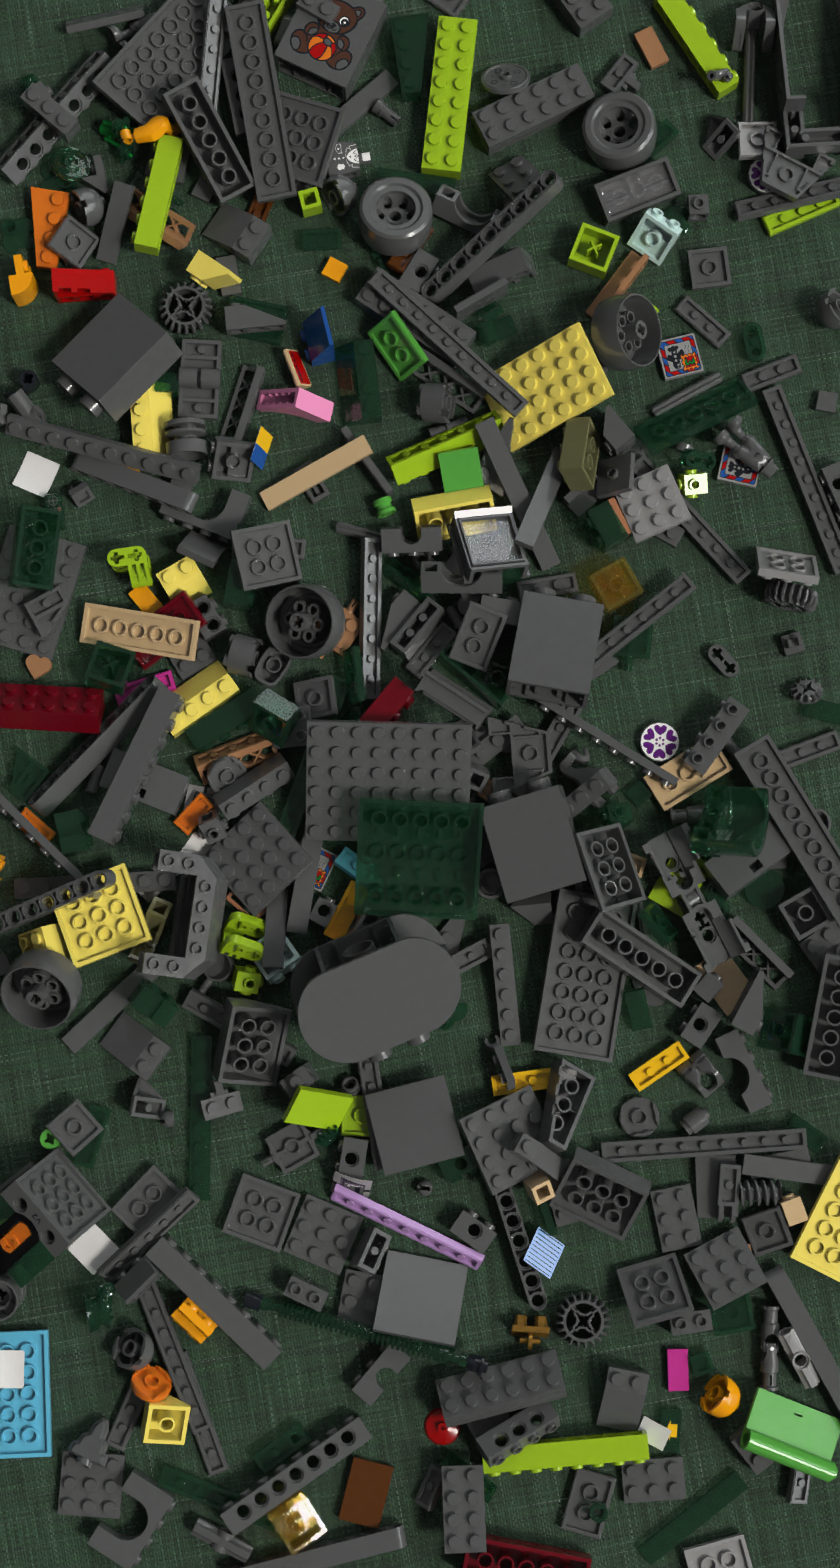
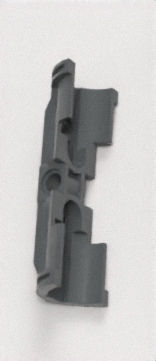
(725, 937)

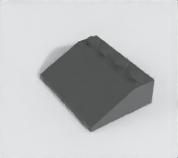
(610, 867)
(250, 1042)
(600, 1193)

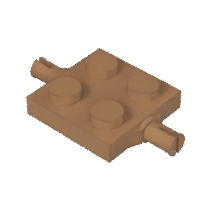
(352, 628)

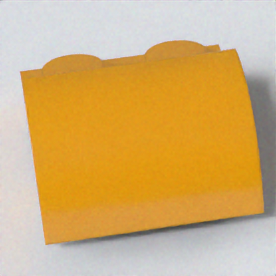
(23, 284)
(193, 1321)

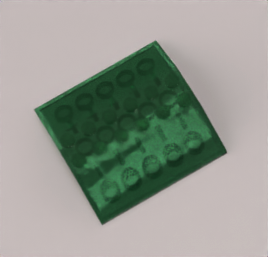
(418, 858)

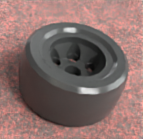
(620, 153)
(395, 233)
(638, 332)
(284, 620)
(33, 1003)

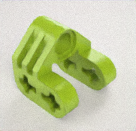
(139, 571)
(232, 937)

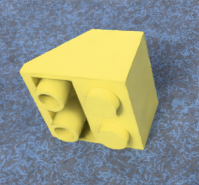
(44, 937)

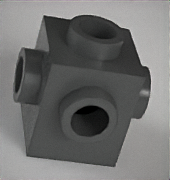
(212, 827)

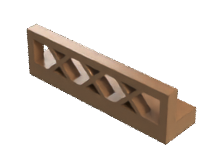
(170, 235)
(621, 279)
(249, 744)

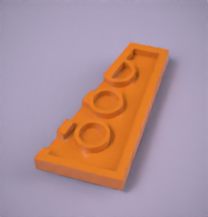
(49, 212)

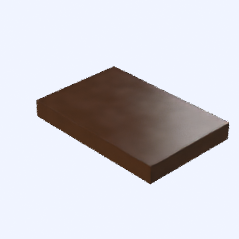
(366, 1492)

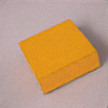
(334, 270)

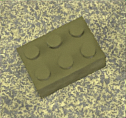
(579, 454)

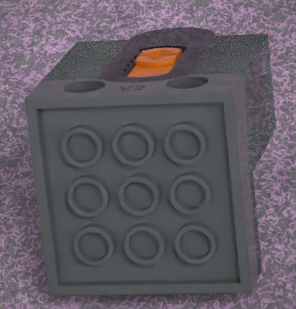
(45, 1215)

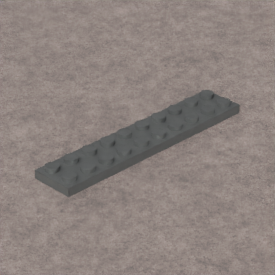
(261, 101)
(795, 819)

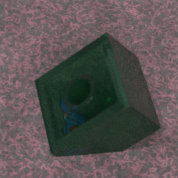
(273, 717)
(785, 1031)

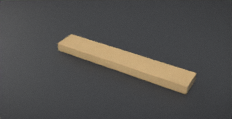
(316, 472)

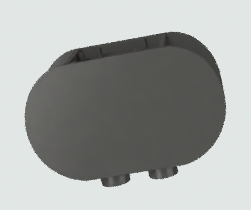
(375, 989)

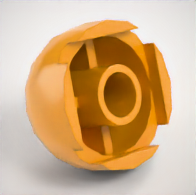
(721, 1396)

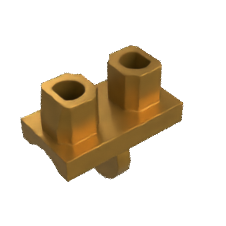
(538, 1330)

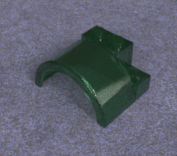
(741, 832)

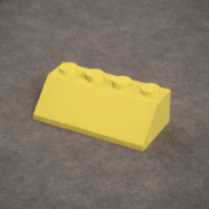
(148, 420)
(439, 508)
(204, 695)

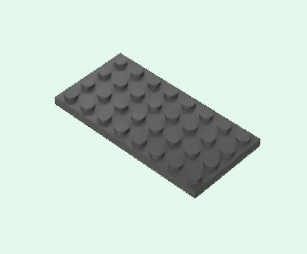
(157, 60)
(579, 989)

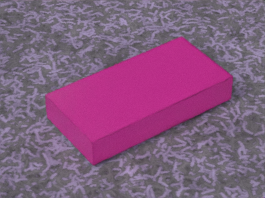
(677, 1369)

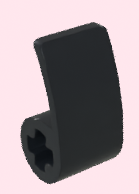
(27, 388)

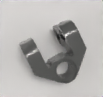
(754, 16)

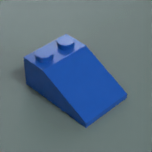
(318, 338)

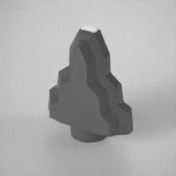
(92, 1445)

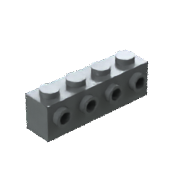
(715, 737)
(254, 786)

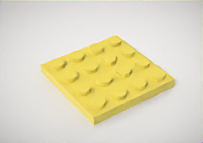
(104, 925)

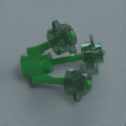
(112, 130)

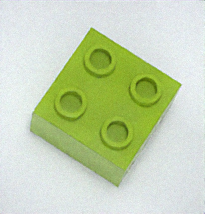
(593, 250)

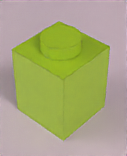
(310, 202)

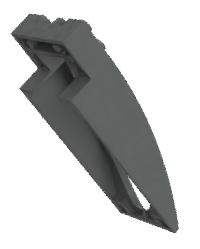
(796, 138)

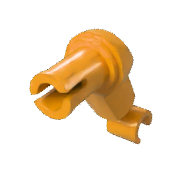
(151, 131)

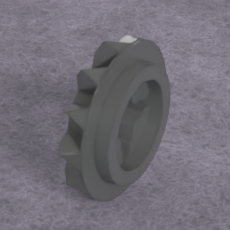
(809, 697)

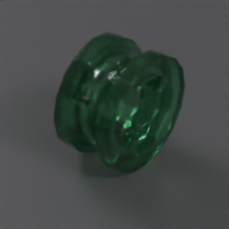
(600, 1505)

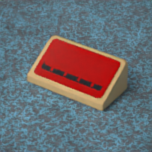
(296, 368)

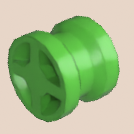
(384, 507)
(44, 1139)

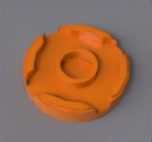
(151, 1383)

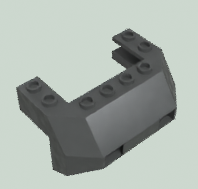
(195, 918)

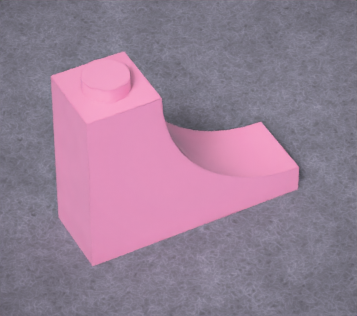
(295, 402)

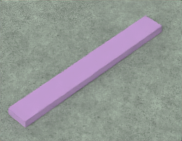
(407, 1227)

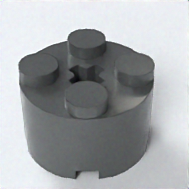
(436, 402)
(243, 655)

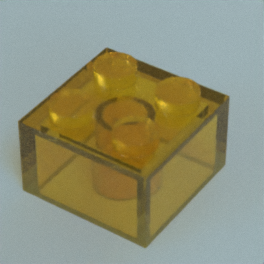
(615, 585)
(296, 1522)

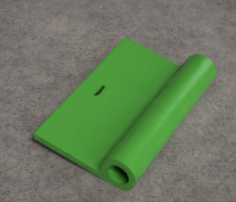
(790, 1440)

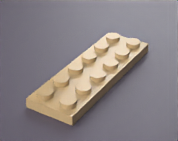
(140, 631)

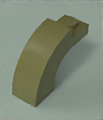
(157, 919)

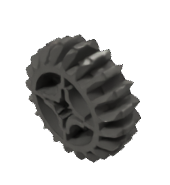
(176, 294)
(791, 597)
(575, 1326)

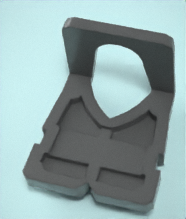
(697, 1065)

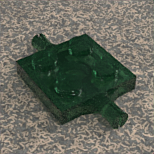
(639, 647)

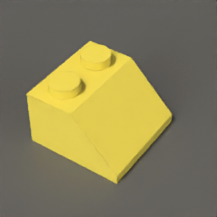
(210, 273)
(184, 576)
(165, 1421)

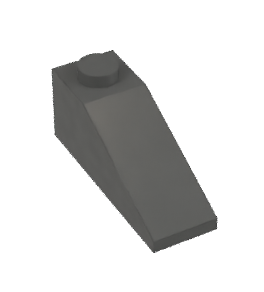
(246, 320)
(400, 611)
(537, 1155)

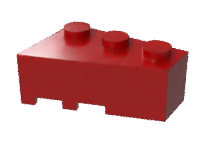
(83, 284)

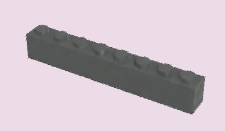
(136, 765)
(214, 1302)

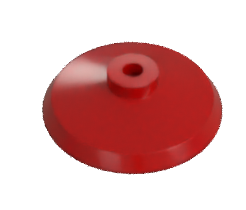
(436, 1428)

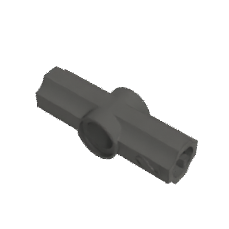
(25, 407)
(222, 1540)

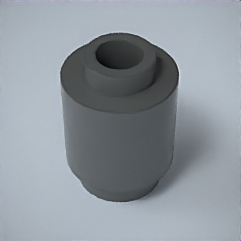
(695, 1120)

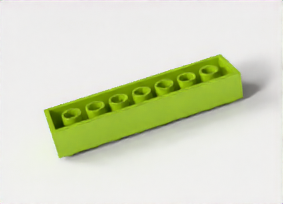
(449, 97)

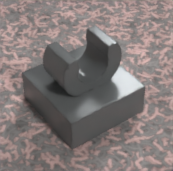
(81, 494)
(792, 643)

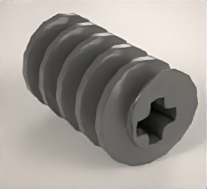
(760, 1192)

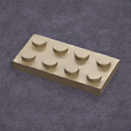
(688, 781)

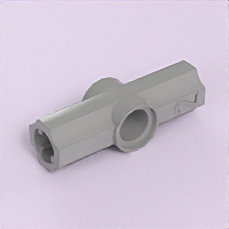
(793, 1348)

